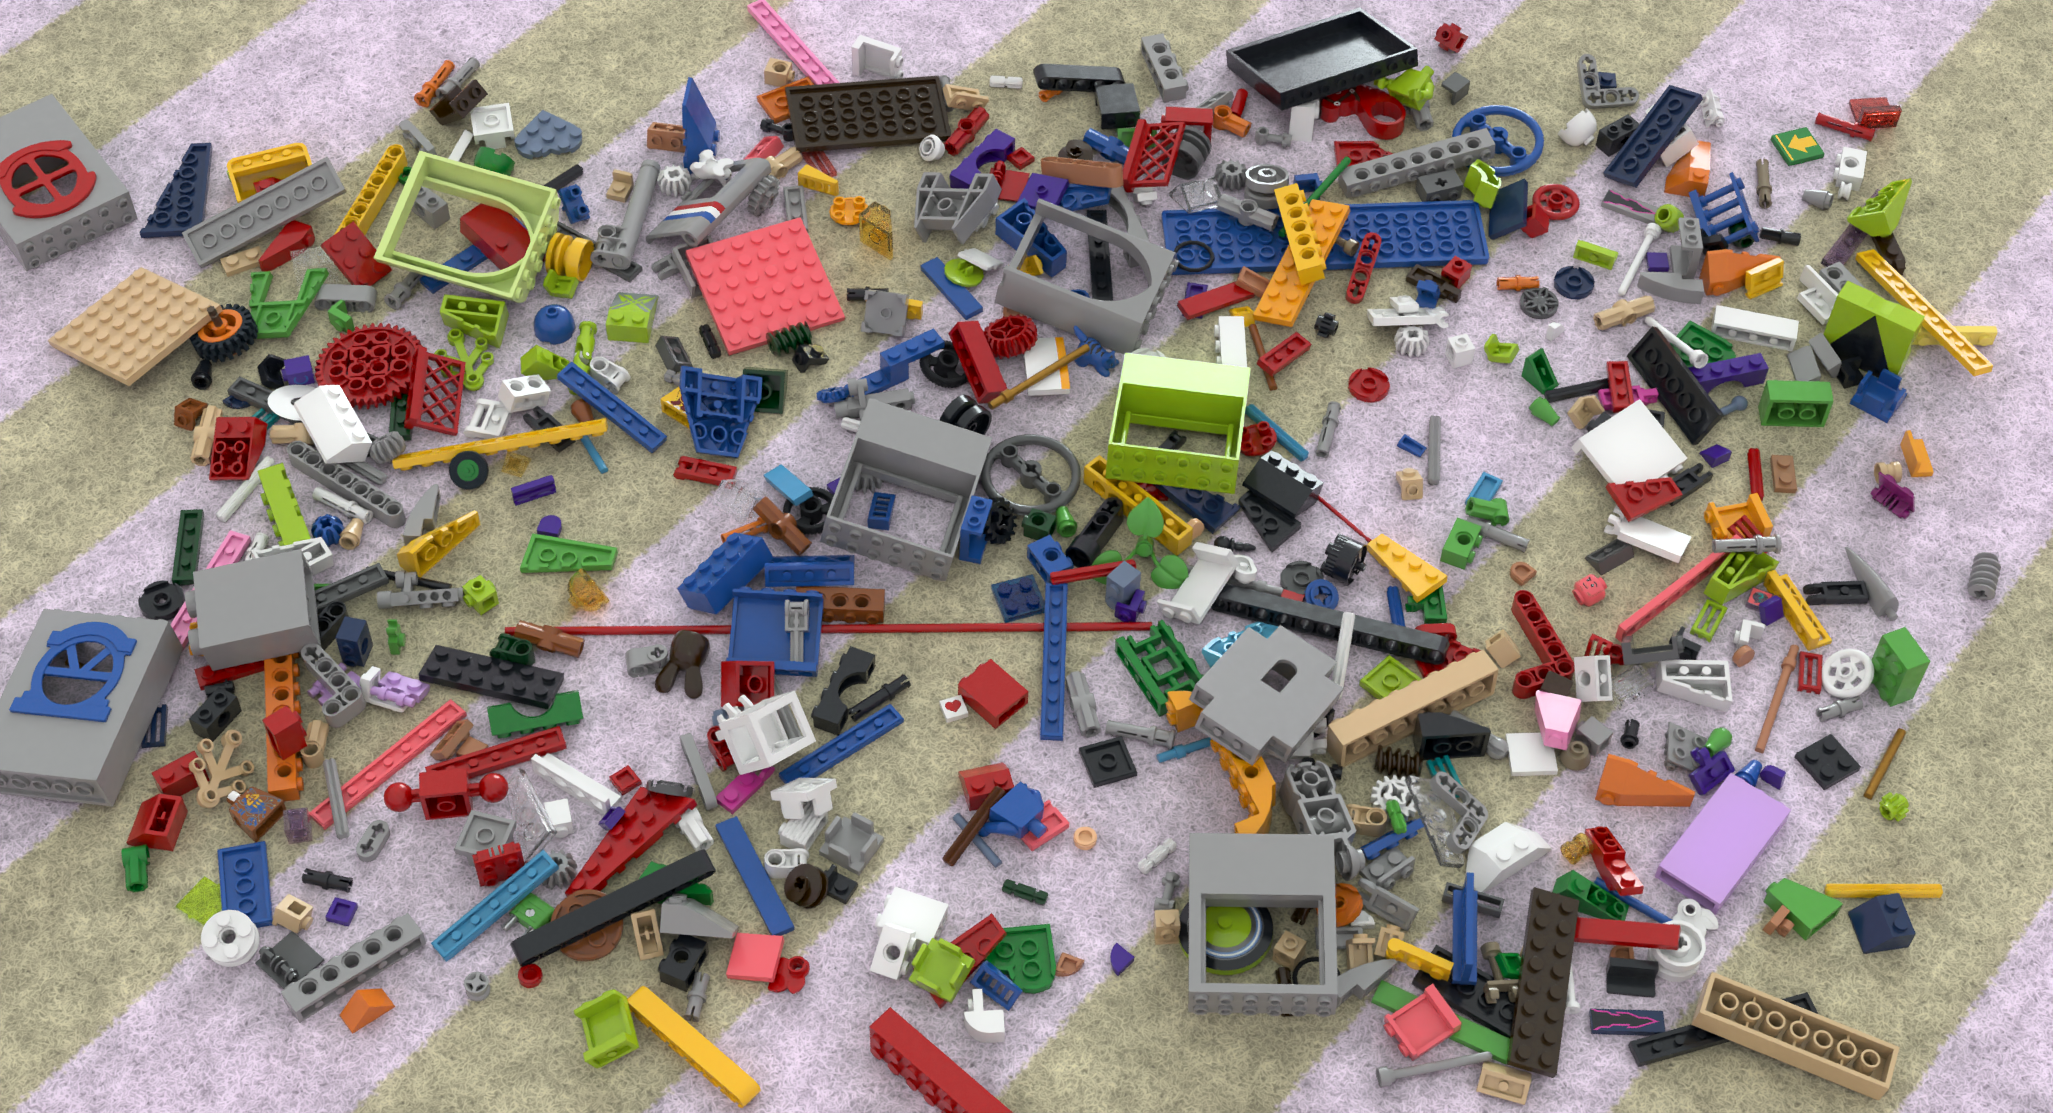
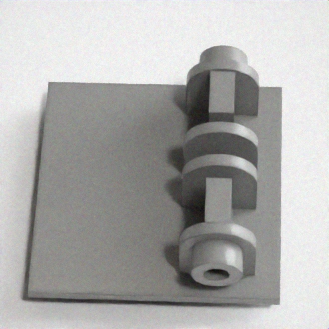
(1678, 747)

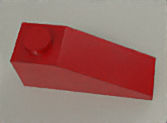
(292, 237)

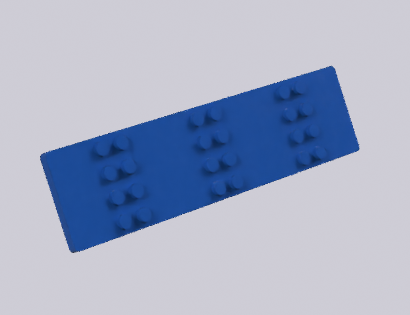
(1408, 232)

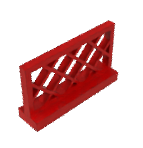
(1137, 154)
(418, 385)

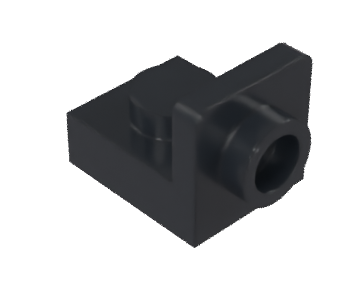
(1713, 242)
(839, 886)

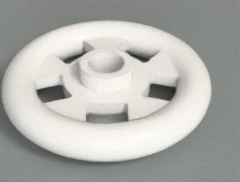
(1848, 690)

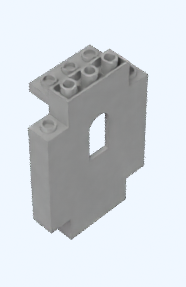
(1253, 716)

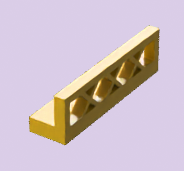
(1793, 612)

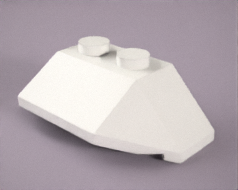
(1503, 854)

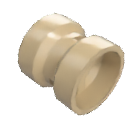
(1893, 469)

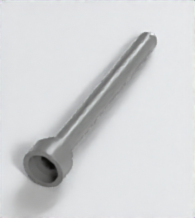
(1387, 1075)

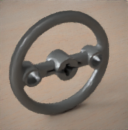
(1031, 472)

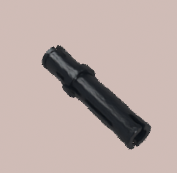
(886, 693)

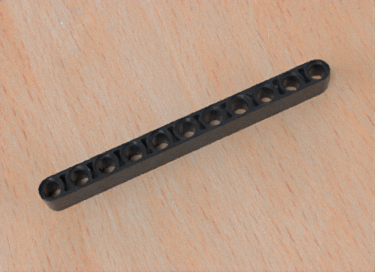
(1327, 624)

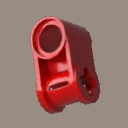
(719, 749)

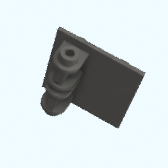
(288, 960)

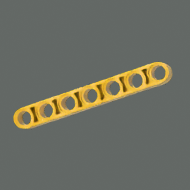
(376, 189)
(694, 1046)

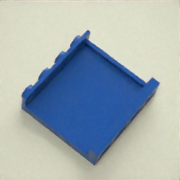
(760, 629)

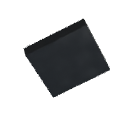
(1107, 761)

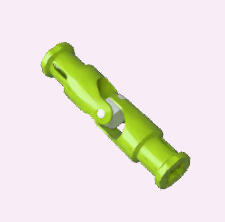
(584, 347)

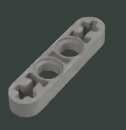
(698, 771)

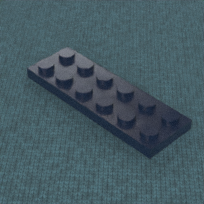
(1653, 136)

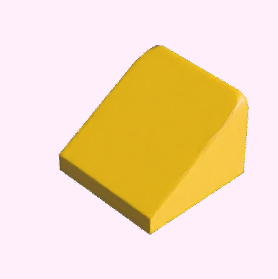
(1244, 311)

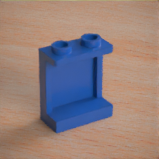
(971, 534)

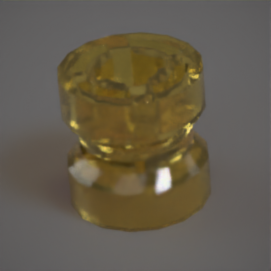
(1578, 847)

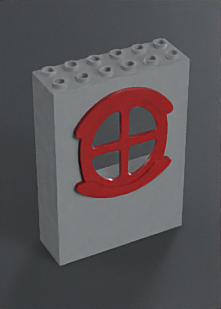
(34, 143)

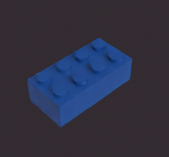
(726, 569)

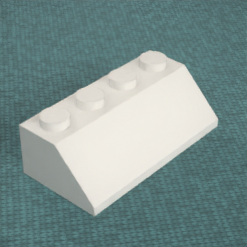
(333, 425)

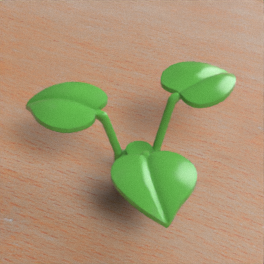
(1148, 521)

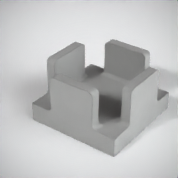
(482, 833)
(851, 842)

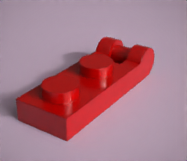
(704, 471)

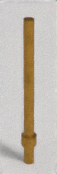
(1008, 395)

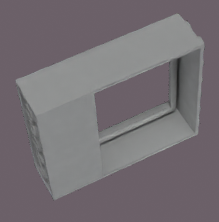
(917, 456)
(1262, 873)

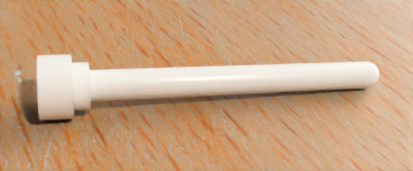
(1651, 234)
(1696, 357)

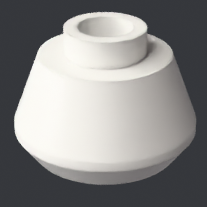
(931, 148)

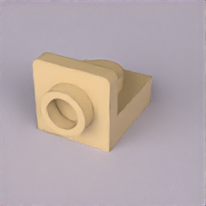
(620, 186)
(1385, 935)

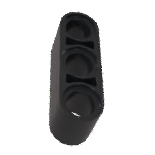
(330, 622)

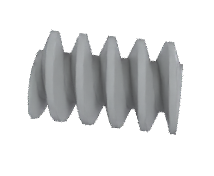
(1984, 576)

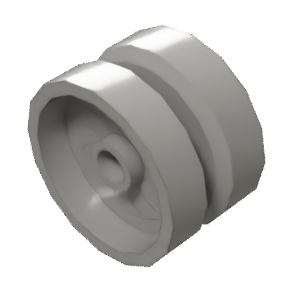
(1262, 181)

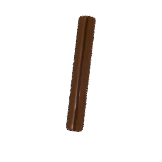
(972, 827)

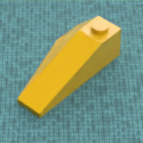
(431, 547)

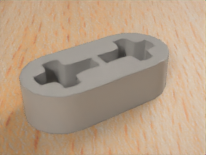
(369, 839)

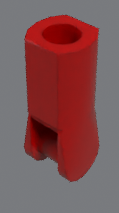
(1239, 102)

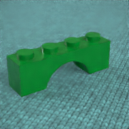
(506, 719)

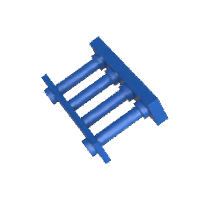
(1705, 216)

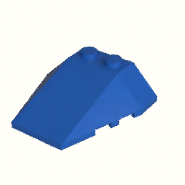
(698, 124)

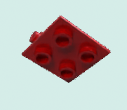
(1010, 181)
(499, 867)

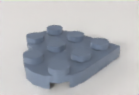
(548, 135)

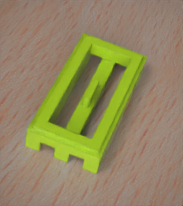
(1702, 632)

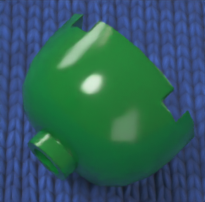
(488, 160)

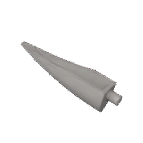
(1880, 596)

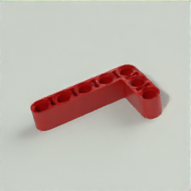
(1545, 643)

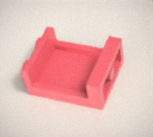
(1422, 1023)

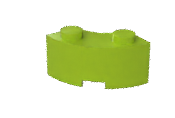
(1482, 183)

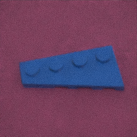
(1084, 196)

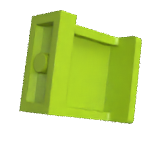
(607, 1028)

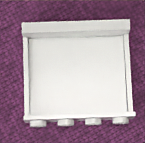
(1631, 447)

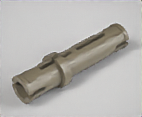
(1764, 188)

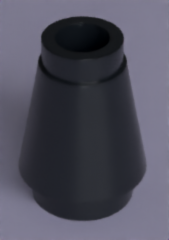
(202, 375)

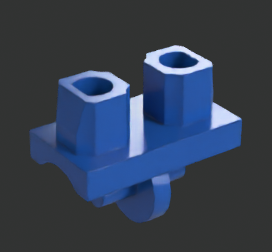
(574, 204)

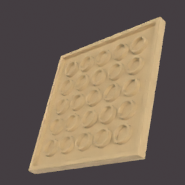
(134, 326)

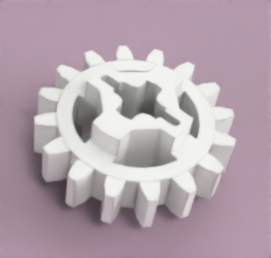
(1396, 790)

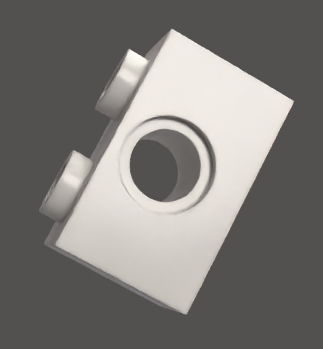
(1850, 167)
(1593, 678)
(883, 961)

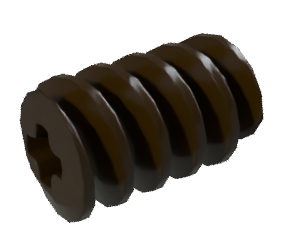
(1398, 762)

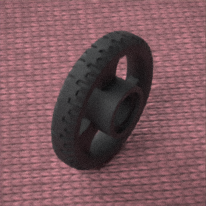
(944, 368)
(811, 511)

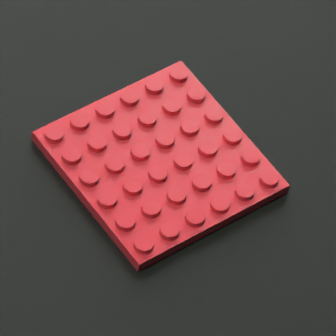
(764, 284)

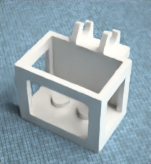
(757, 734)

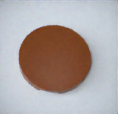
(597, 944)

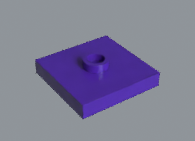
(1045, 188)

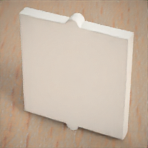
(980, 259)

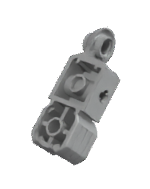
(1317, 810)

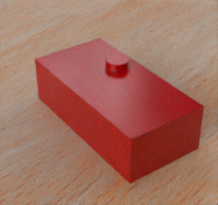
(496, 234)

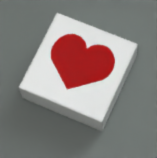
(953, 708)

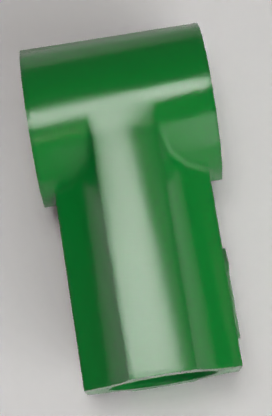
(135, 864)

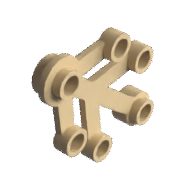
(218, 771)

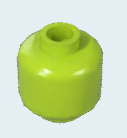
(1667, 217)

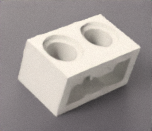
(524, 393)

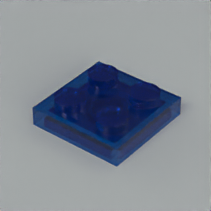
(1018, 598)

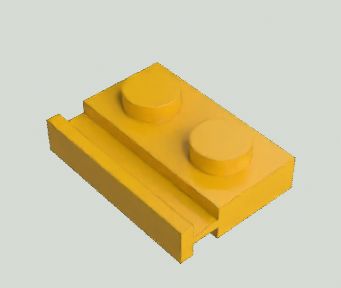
(1764, 278)

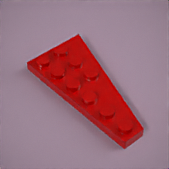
(631, 836)

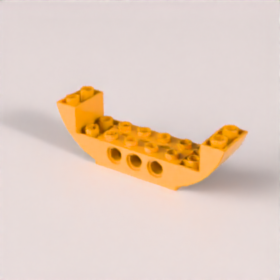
(1253, 782)

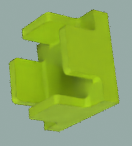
(940, 968)

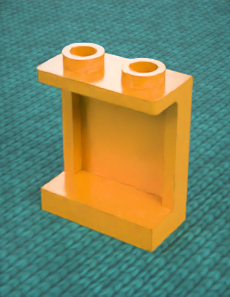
(1723, 517)

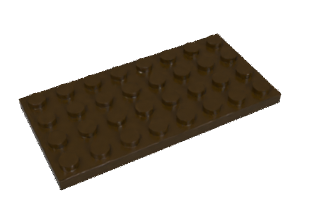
(866, 113)

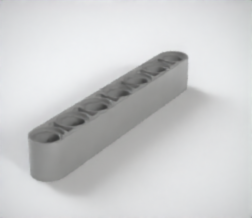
(346, 484)

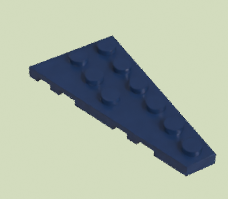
(185, 198)

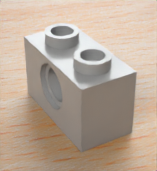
(431, 208)

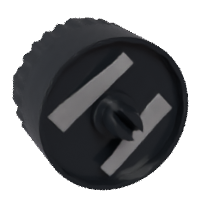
(1344, 559)

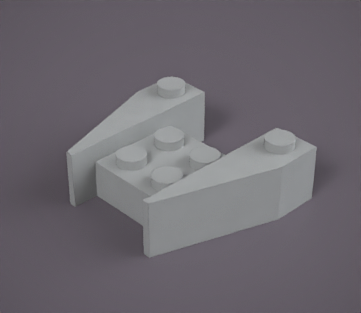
(953, 208)

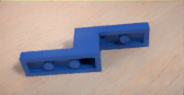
(896, 360)

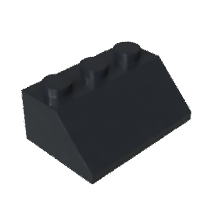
(1283, 484)

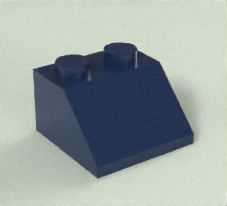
(1882, 924)

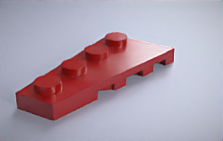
(977, 944)

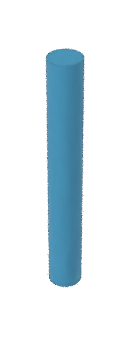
(594, 454)

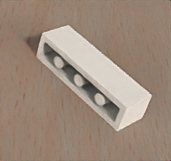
(1755, 328)
(1230, 341)

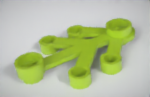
(456, 338)

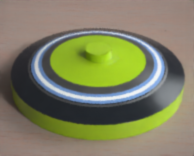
(1234, 937)

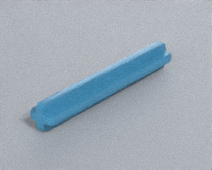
(1282, 437)

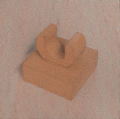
(1779, 923)

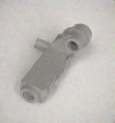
(855, 406)
(424, 598)

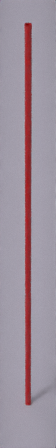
(858, 628)

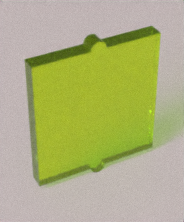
(202, 901)

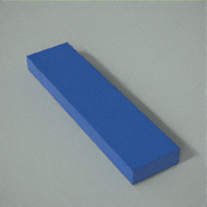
(955, 294)

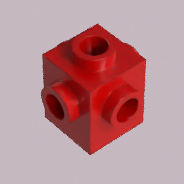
(1450, 37)

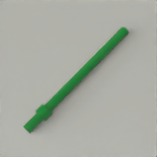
(1323, 186)

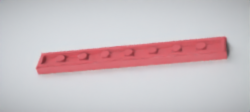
(1671, 594)
(391, 761)

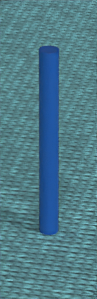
(1635, 903)

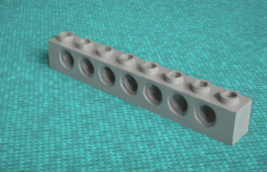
(1416, 162)

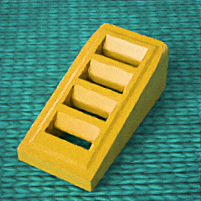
(817, 180)

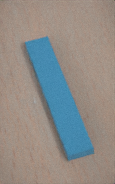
(495, 905)

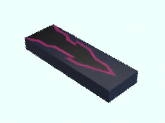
(1626, 1022)

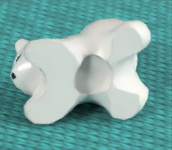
(711, 168)

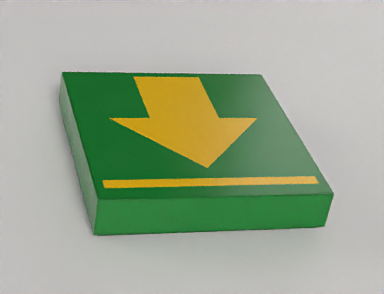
(1797, 146)

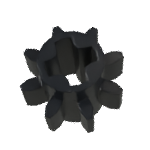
(1326, 325)

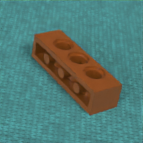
(850, 601)

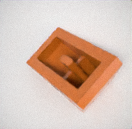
(365, 1007)

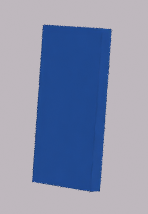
(246, 881)

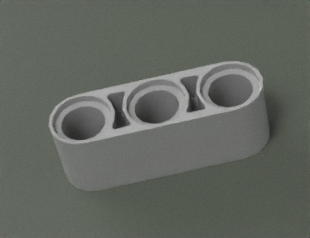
(356, 297)

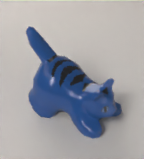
(1096, 356)

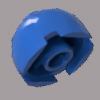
(554, 324)

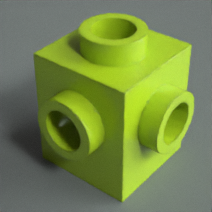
(480, 594)

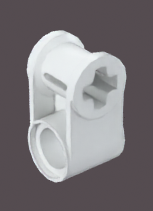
(608, 374)
(786, 859)

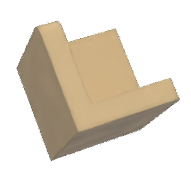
(1502, 648)

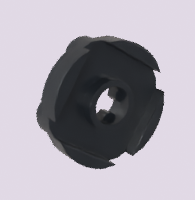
(157, 590)

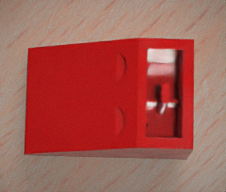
(236, 447)

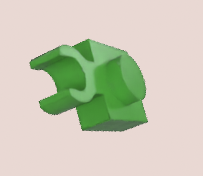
(396, 637)

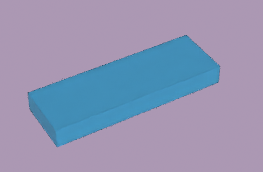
(788, 485)

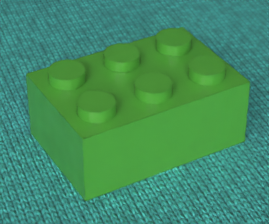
(1795, 403)
(1898, 666)

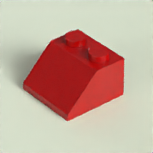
(746, 678)
(980, 781)

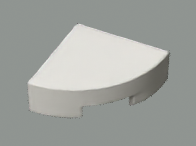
(1554, 330)
(1363, 920)

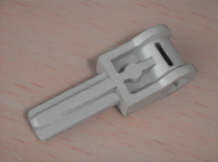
(797, 624)

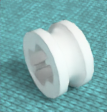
(1844, 190)

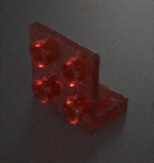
(1875, 112)

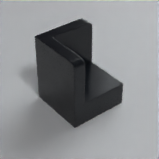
(1849, 372)

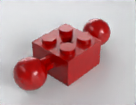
(445, 793)

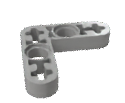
(1596, 92)
(1468, 814)

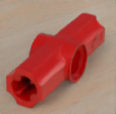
(966, 131)

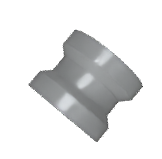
(474, 981)

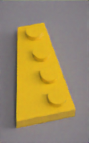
(1413, 572)

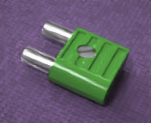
(530, 913)

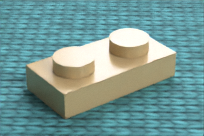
(241, 261)

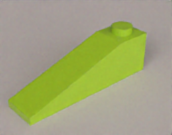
(1882, 212)

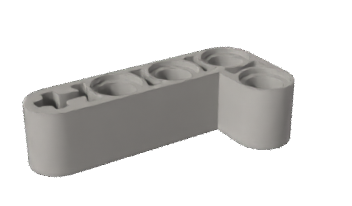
(335, 676)

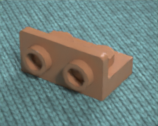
(666, 137)

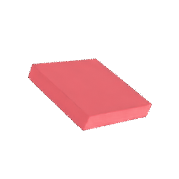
(755, 957)

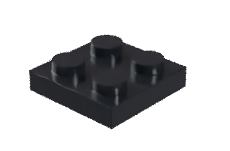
(1827, 762)

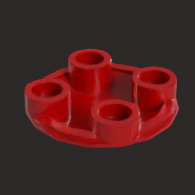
(1258, 439)

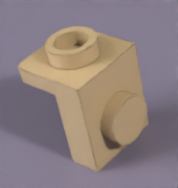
(1584, 410)
(1410, 483)
(1359, 950)

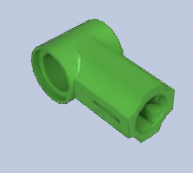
(1492, 510)

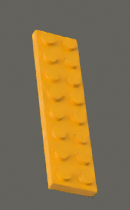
(1284, 293)

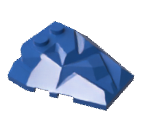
(719, 409)

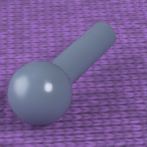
(1738, 403)

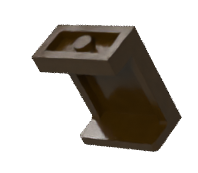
(458, 103)

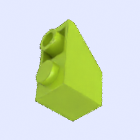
(542, 362)

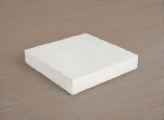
(1529, 755)

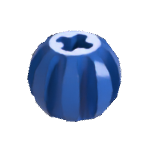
(328, 528)

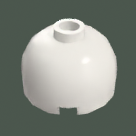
(1579, 129)

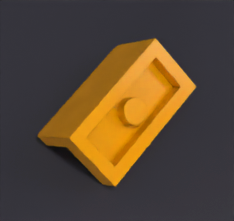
(1916, 456)

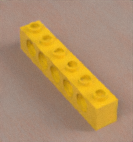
(1299, 233)
(1175, 534)

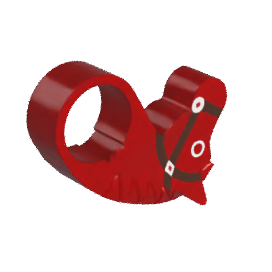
(1366, 103)

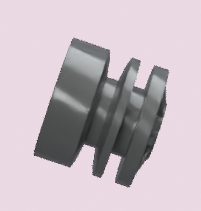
(1191, 154)

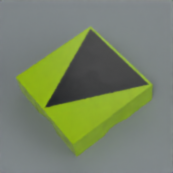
(1872, 329)

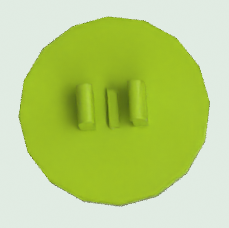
(963, 273)

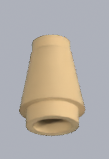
(351, 534)

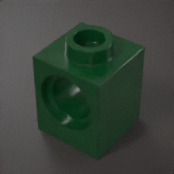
(1038, 524)

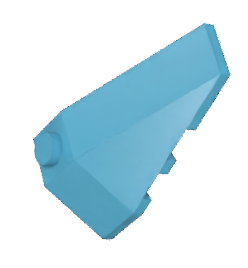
(1219, 646)

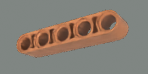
(1084, 171)

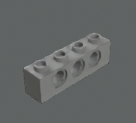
(1164, 67)

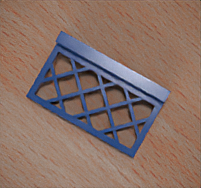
(810, 571)
(1464, 933)

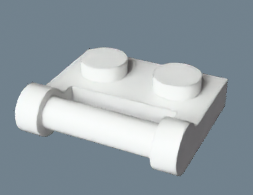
(494, 422)

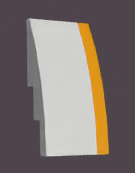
(1041, 356)

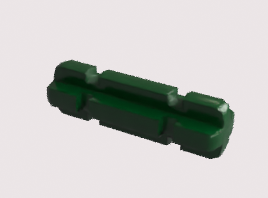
(1025, 892)

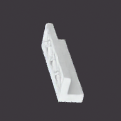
(575, 783)

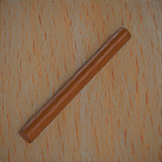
(1260, 352)

